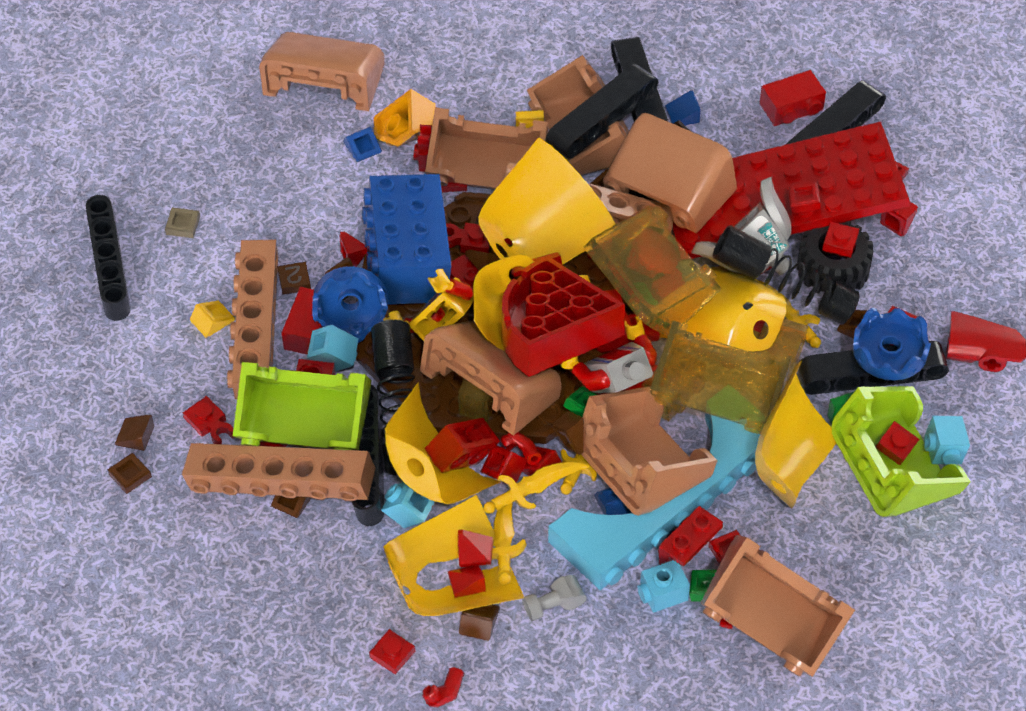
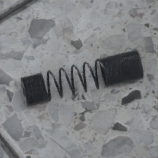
(751, 256)
(392, 360)

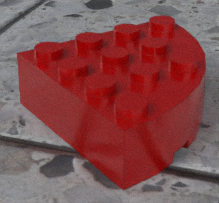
(556, 317)

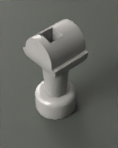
(565, 592)

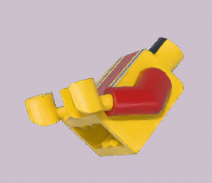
(443, 309)

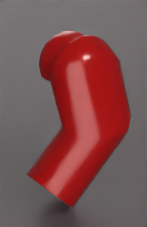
(525, 444)
(445, 693)

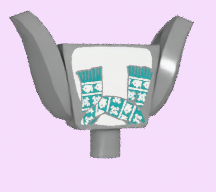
(765, 223)

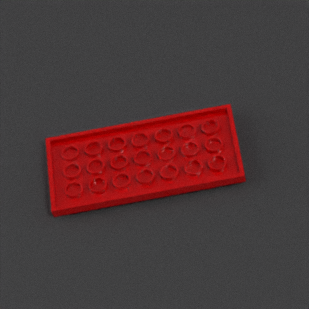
(852, 173)

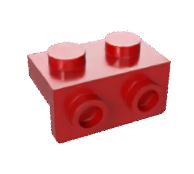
(689, 537)

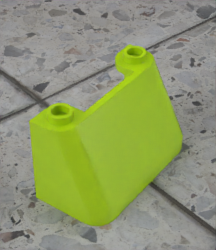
(300, 408)
(891, 486)

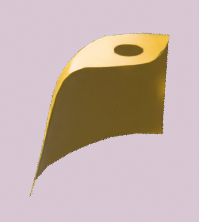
(543, 208)
(488, 293)
(726, 319)
(405, 442)
(792, 442)
(438, 542)

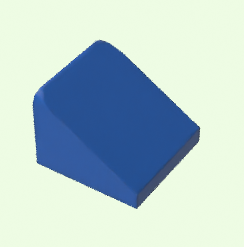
(684, 109)
(362, 144)
(610, 503)

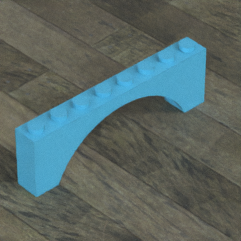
(610, 544)

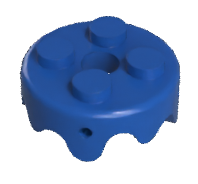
(355, 317)
(891, 328)

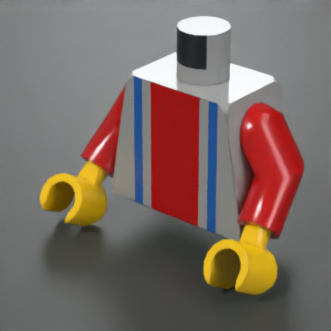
(619, 367)

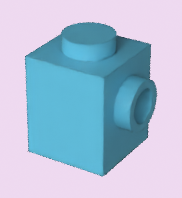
(333, 346)
(946, 440)
(406, 505)
(664, 586)

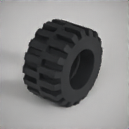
(850, 271)

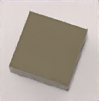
(182, 222)

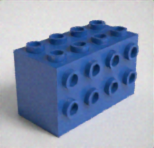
(406, 234)

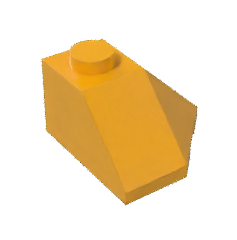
(402, 119)

